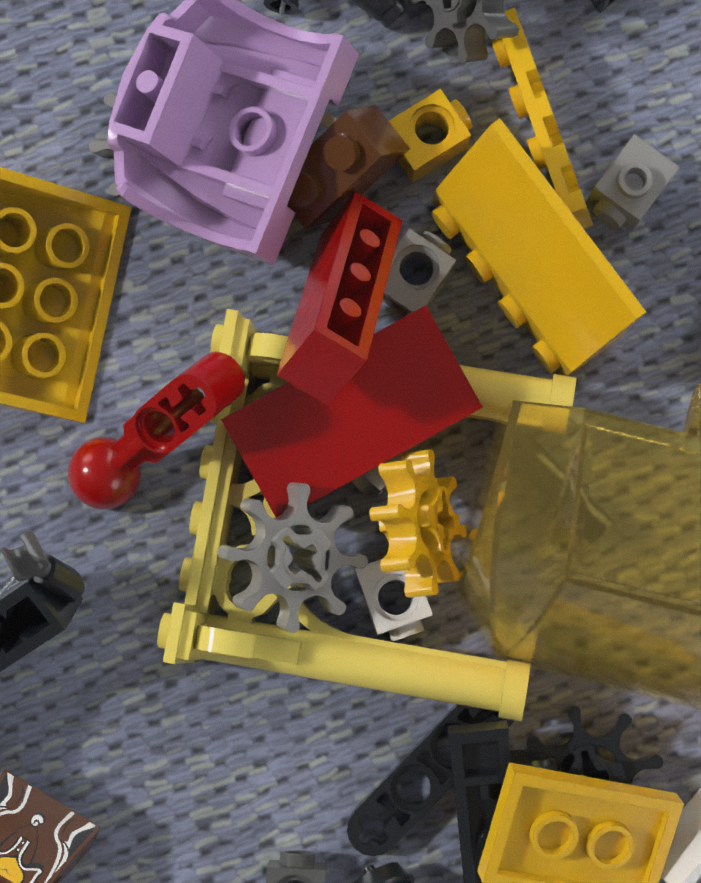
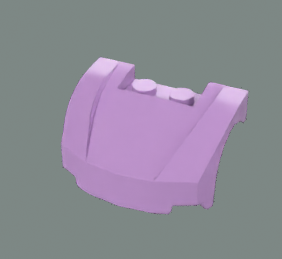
(223, 120)

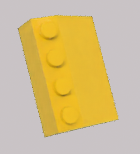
(533, 253)
(54, 292)

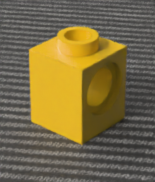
(438, 111)

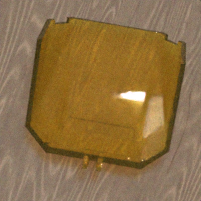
(590, 548)

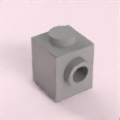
(631, 184)

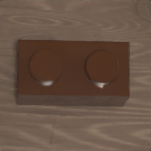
(343, 161)

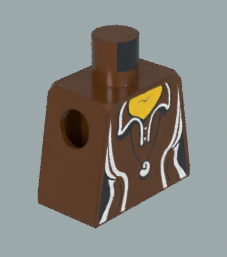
(39, 834)

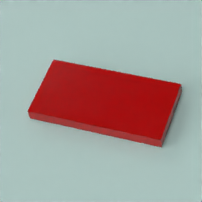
(391, 404)

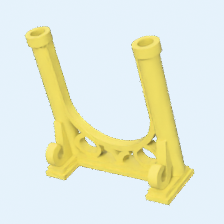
(324, 651)

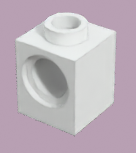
(399, 626)

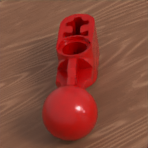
(108, 469)

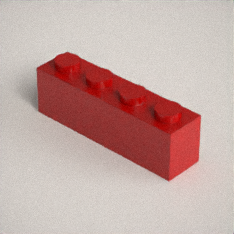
(341, 299)

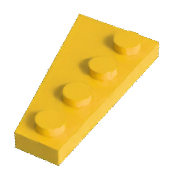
(531, 100)

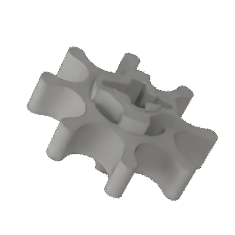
(271, 556)

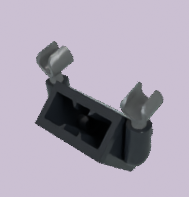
(35, 600)

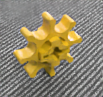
(418, 523)

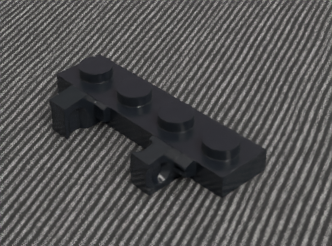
(479, 767)

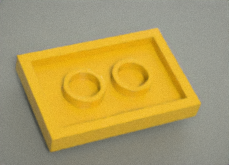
(577, 830)

